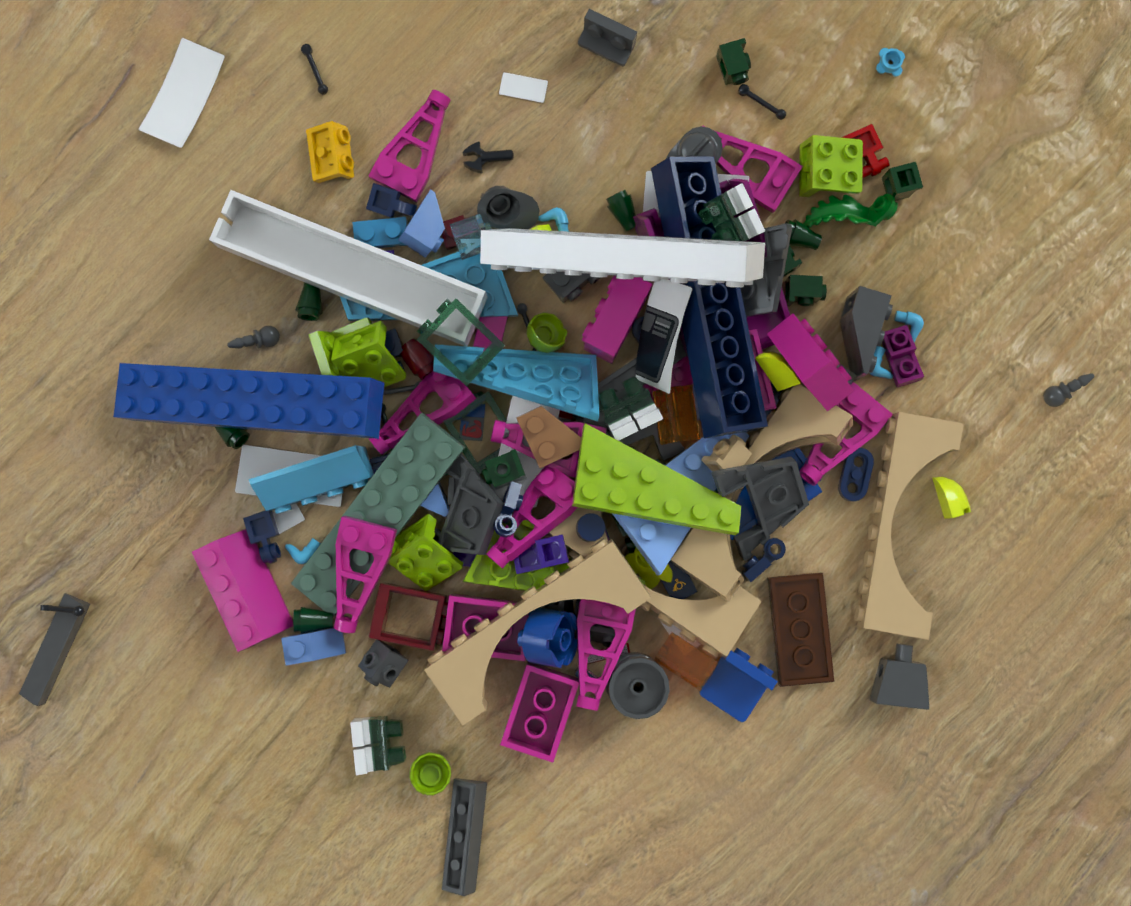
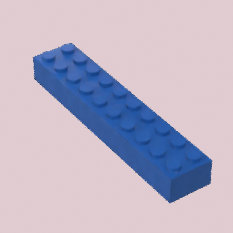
(250, 400)

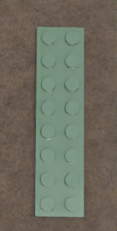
(386, 500)

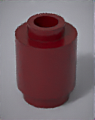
(417, 358)

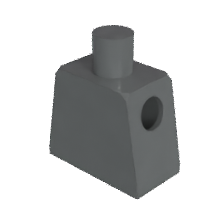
(901, 681)

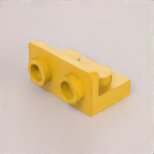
(330, 152)

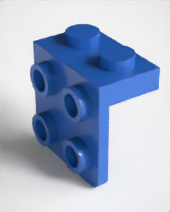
(737, 684)

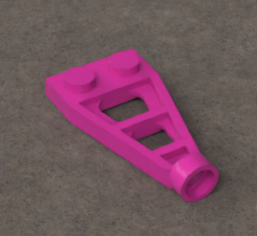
(398, 176)
(778, 178)
(452, 392)
(865, 412)
(515, 437)
(555, 487)
(365, 537)
(606, 614)

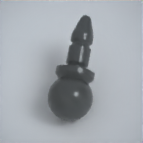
(267, 336)
(1056, 395)

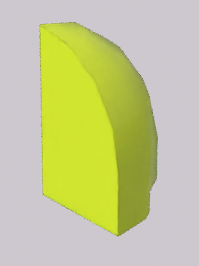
(778, 370)
(951, 497)

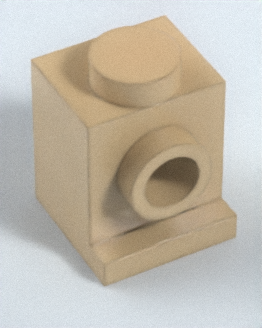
(727, 454)

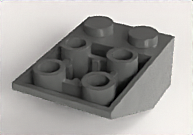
(862, 328)

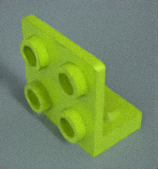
(830, 165)
(323, 345)
(365, 355)
(422, 557)

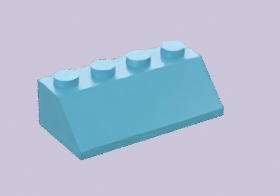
(313, 478)

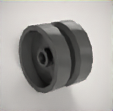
(640, 701)

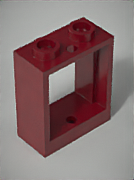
(381, 612)

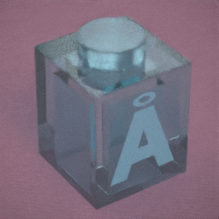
(468, 235)

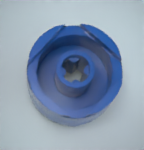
(549, 637)

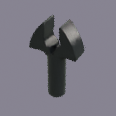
(483, 157)

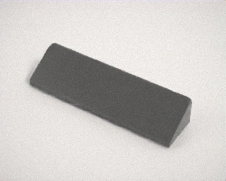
(53, 652)
(464, 836)

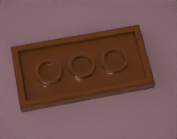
(800, 629)

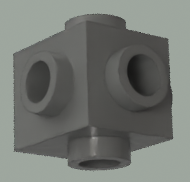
(382, 664)

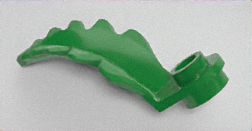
(848, 208)

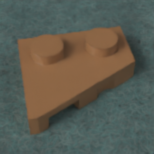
(547, 436)

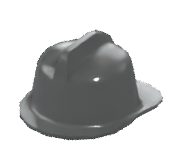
(698, 142)
(508, 208)

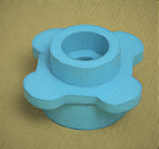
(895, 56)

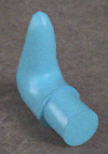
(559, 216)
(912, 319)
(878, 370)
(303, 556)

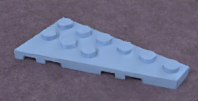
(660, 540)

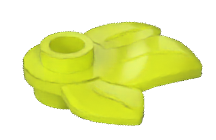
(642, 567)

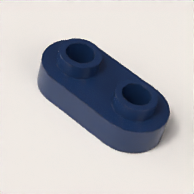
(858, 476)

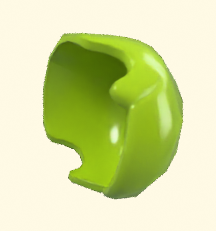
(546, 332)
(430, 773)

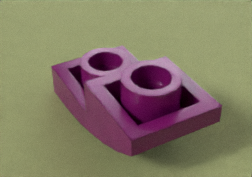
(901, 356)

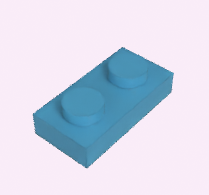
(380, 232)

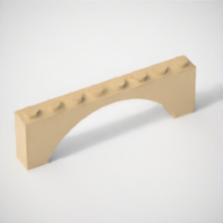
(794, 424)
(598, 576)
(885, 599)
(708, 621)

